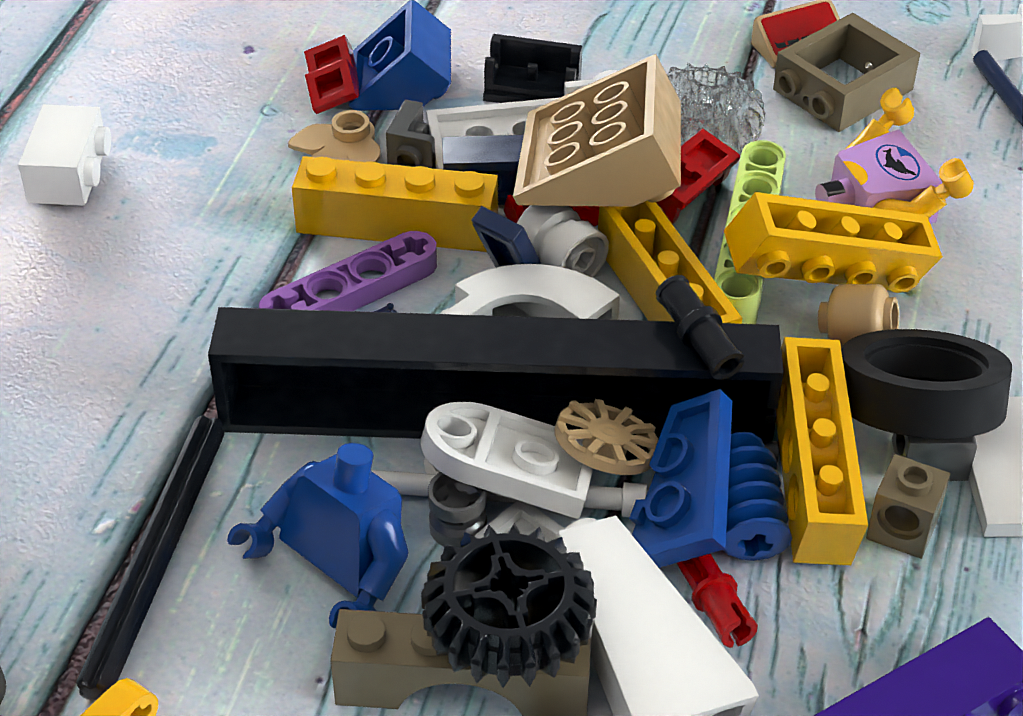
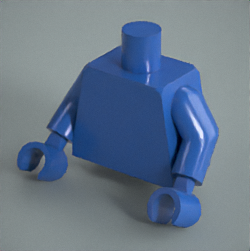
(339, 522)

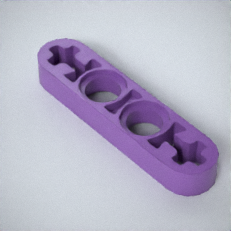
(401, 259)

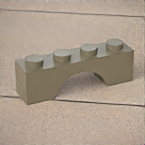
(388, 657)

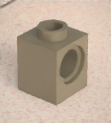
(907, 505)

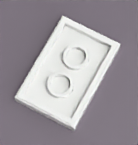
(998, 475)

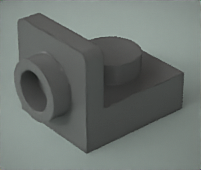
(409, 138)

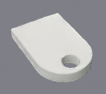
(505, 456)

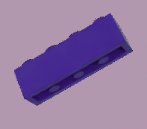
(963, 676)

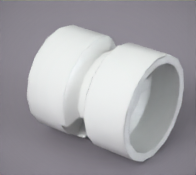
(564, 239)

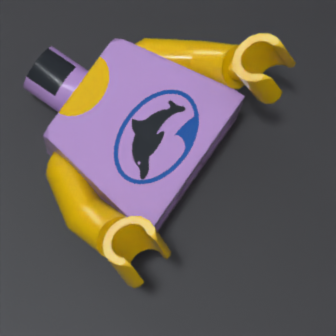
(889, 173)

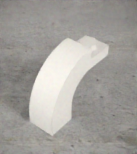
(534, 292)

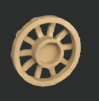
(606, 437)

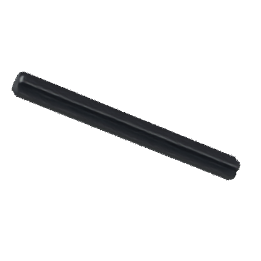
(150, 560)

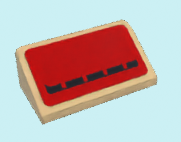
(787, 26)

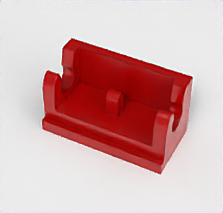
(703, 163)

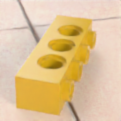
(819, 454)

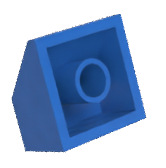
(403, 61)

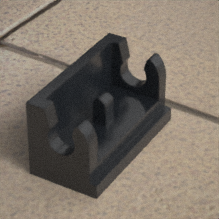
(529, 69)

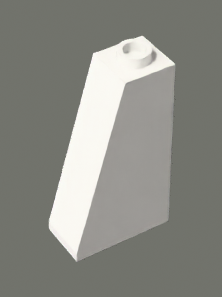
(646, 637)

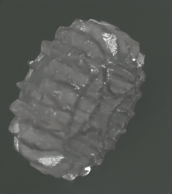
(719, 104)

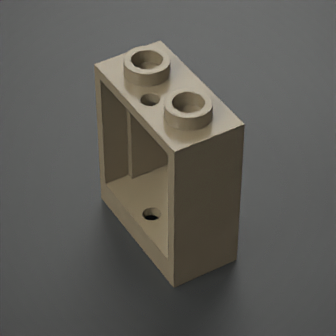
(867, 48)

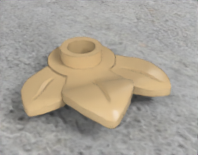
(347, 138)

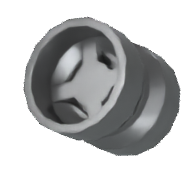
(455, 509)

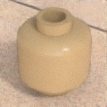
(857, 311)

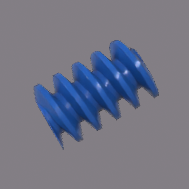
(755, 502)

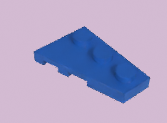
(689, 491)

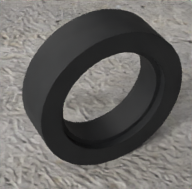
(926, 383)

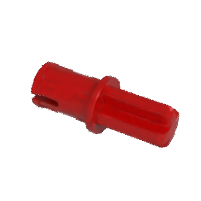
(717, 597)

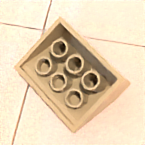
(604, 143)

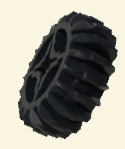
(508, 605)

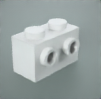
(64, 155)

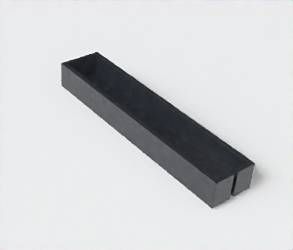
(392, 369)

